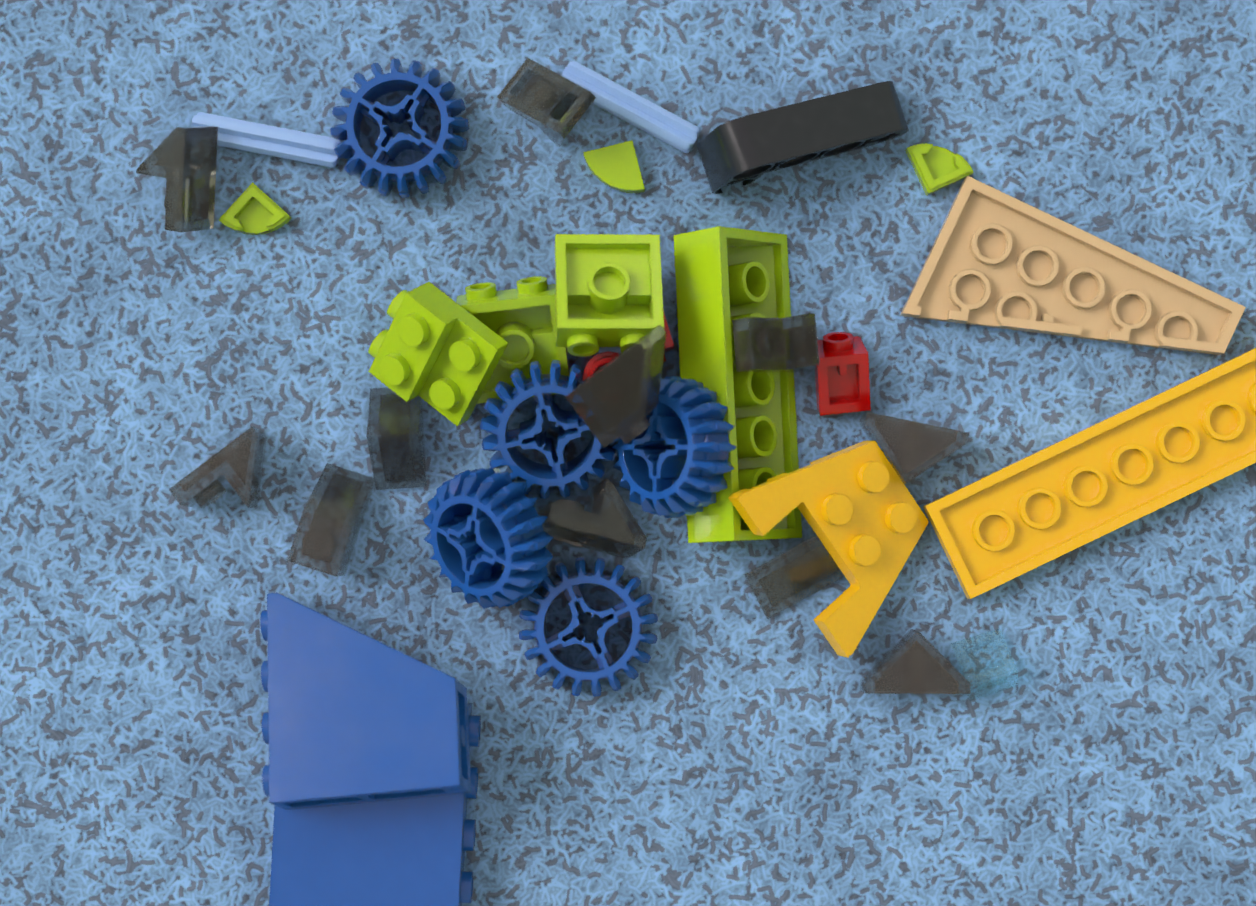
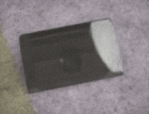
(792, 576)

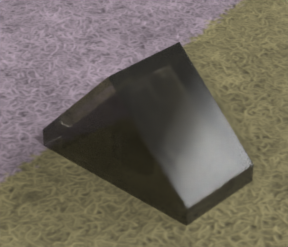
(396, 440)
(910, 444)
(913, 668)

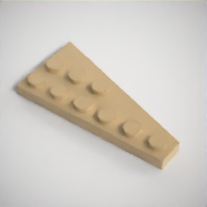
(1038, 274)

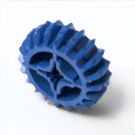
(410, 107)
(529, 437)
(690, 475)
(496, 533)
(607, 667)

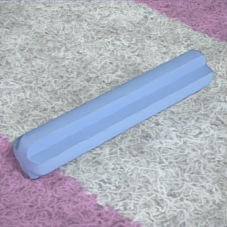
(634, 108)
(271, 140)

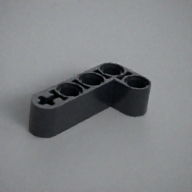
(800, 134)

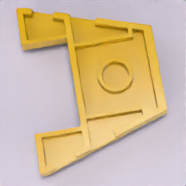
(860, 518)

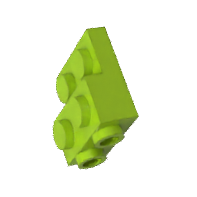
(606, 290)
(522, 319)
(435, 352)

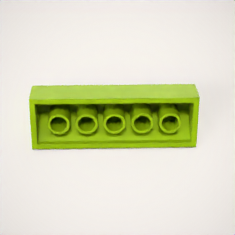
(721, 279)

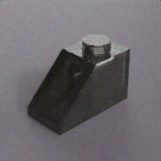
(622, 391)
(331, 521)

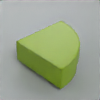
(937, 166)
(616, 167)
(254, 213)

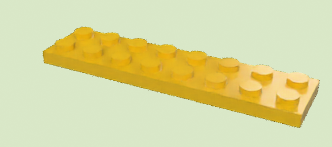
(1100, 477)

